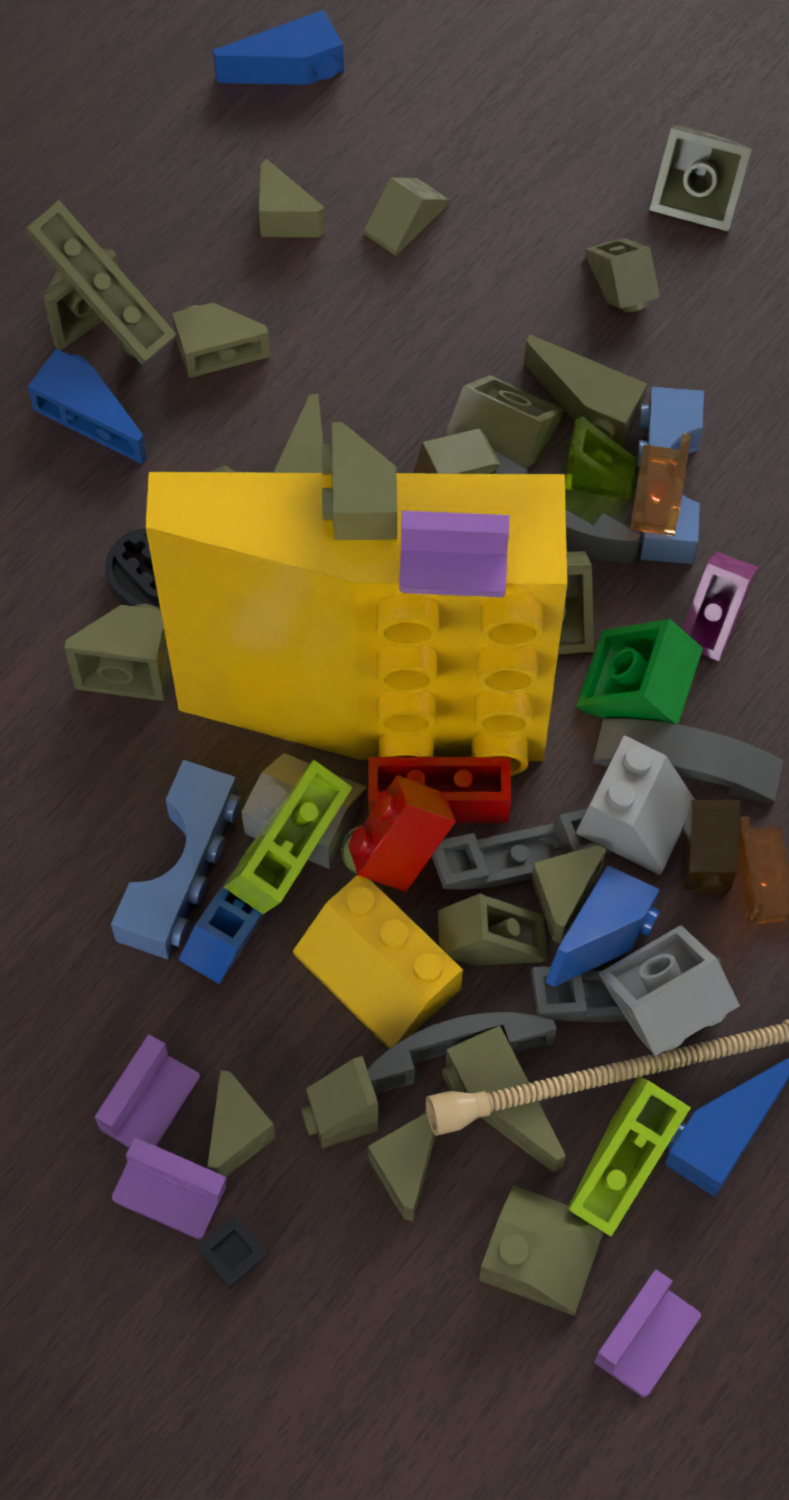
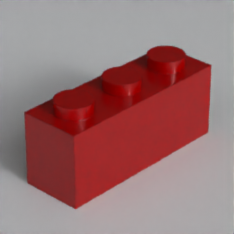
(474, 786)

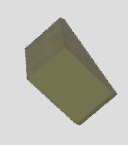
(286, 207)
(403, 213)
(457, 454)
(564, 885)
(238, 1127)
(402, 1163)

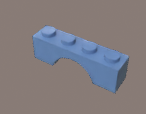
(665, 419)
(156, 910)

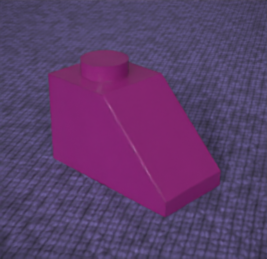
(719, 603)

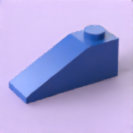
(286, 54)
(78, 398)
(606, 925)
(220, 934)
(721, 1130)

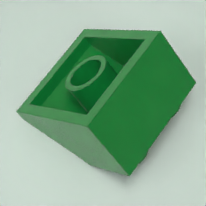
(641, 673)

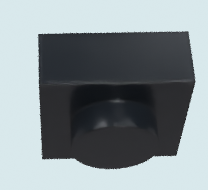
(232, 1252)

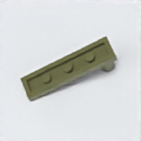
(100, 283)

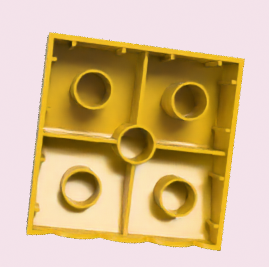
(321, 645)

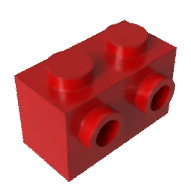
(401, 833)

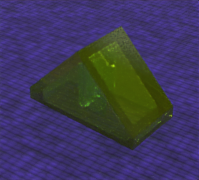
(599, 463)

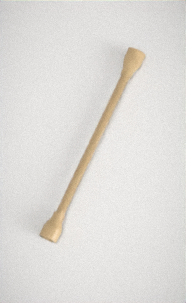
(456, 1110)

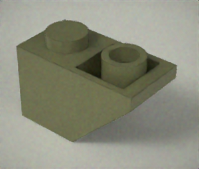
(363, 488)

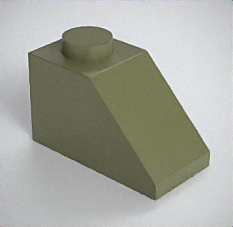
(624, 273)
(217, 338)
(491, 932)
(341, 1105)

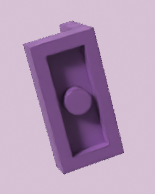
(454, 553)
(147, 1096)
(169, 1189)
(648, 1336)

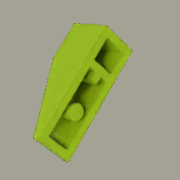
(288, 838)
(627, 1154)

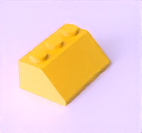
(378, 962)

